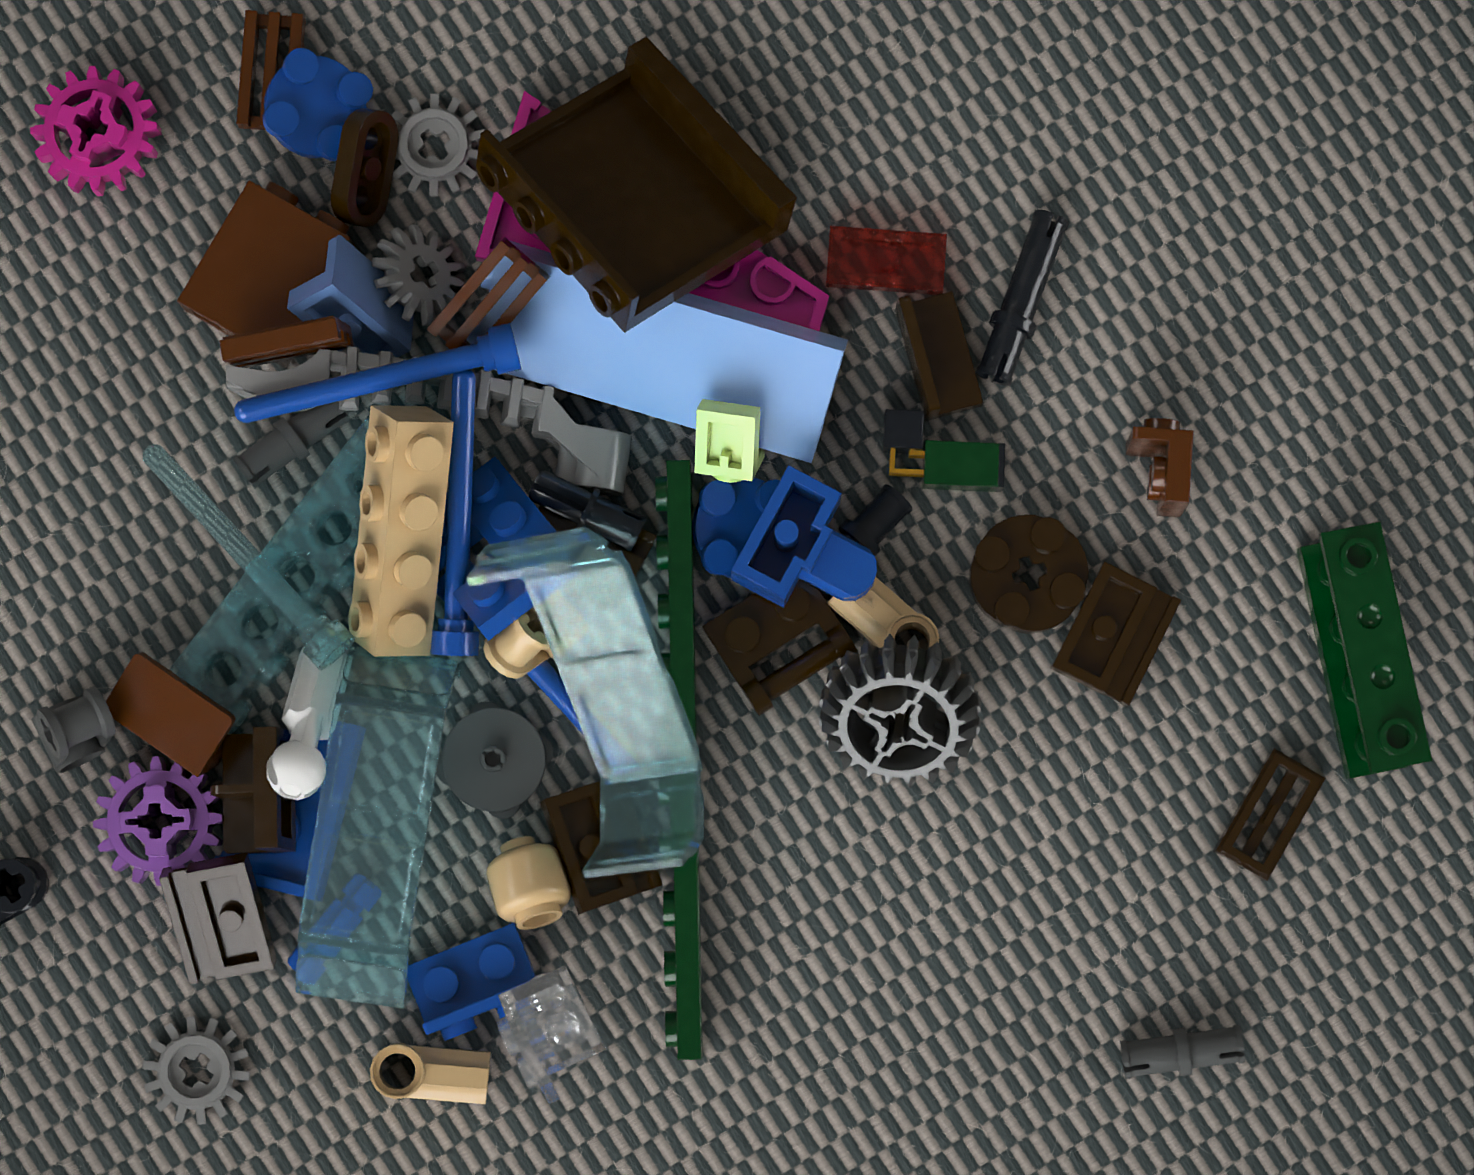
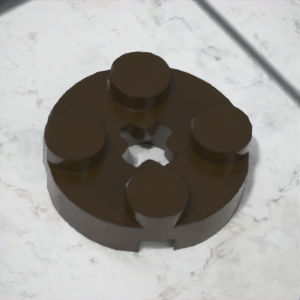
(1044, 543)

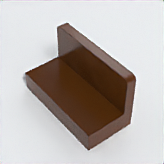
(170, 714)

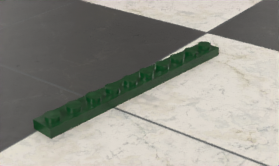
(677, 614)

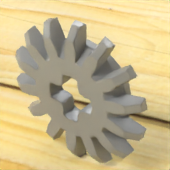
(437, 122)
(399, 266)
(172, 1075)

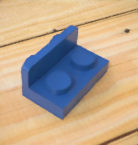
(468, 980)

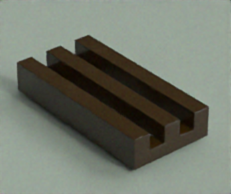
(1293, 771)

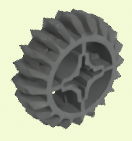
(885, 684)

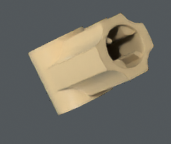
(883, 614)
(439, 1074)

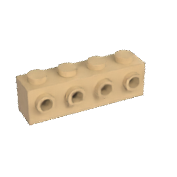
(400, 530)

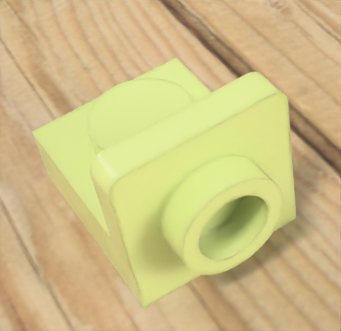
(727, 441)

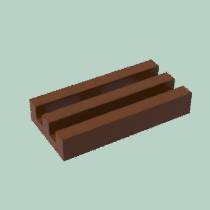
(274, 23)
(520, 263)
(285, 342)

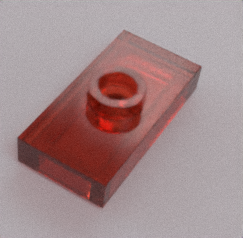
(886, 260)

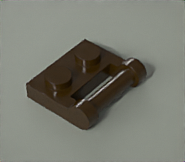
(762, 627)

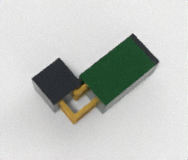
(945, 463)

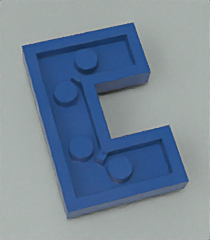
(499, 515)

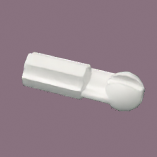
(298, 766)

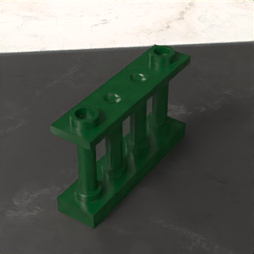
(1363, 651)

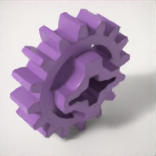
(157, 793)

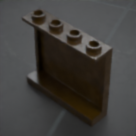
(638, 188)

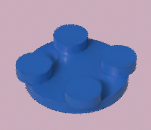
(311, 102)
(726, 520)

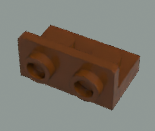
(1172, 462)

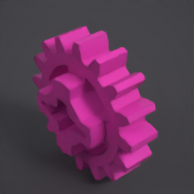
(74, 121)

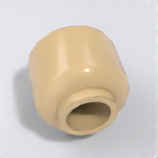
(528, 883)

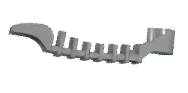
(586, 454)

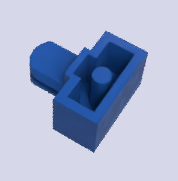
(797, 544)

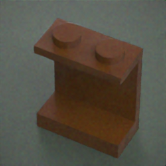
(256, 261)

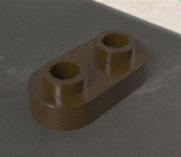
(364, 167)

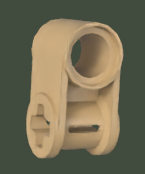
(518, 647)

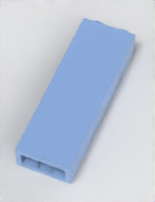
(673, 357)

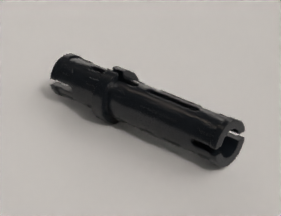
(1014, 319)

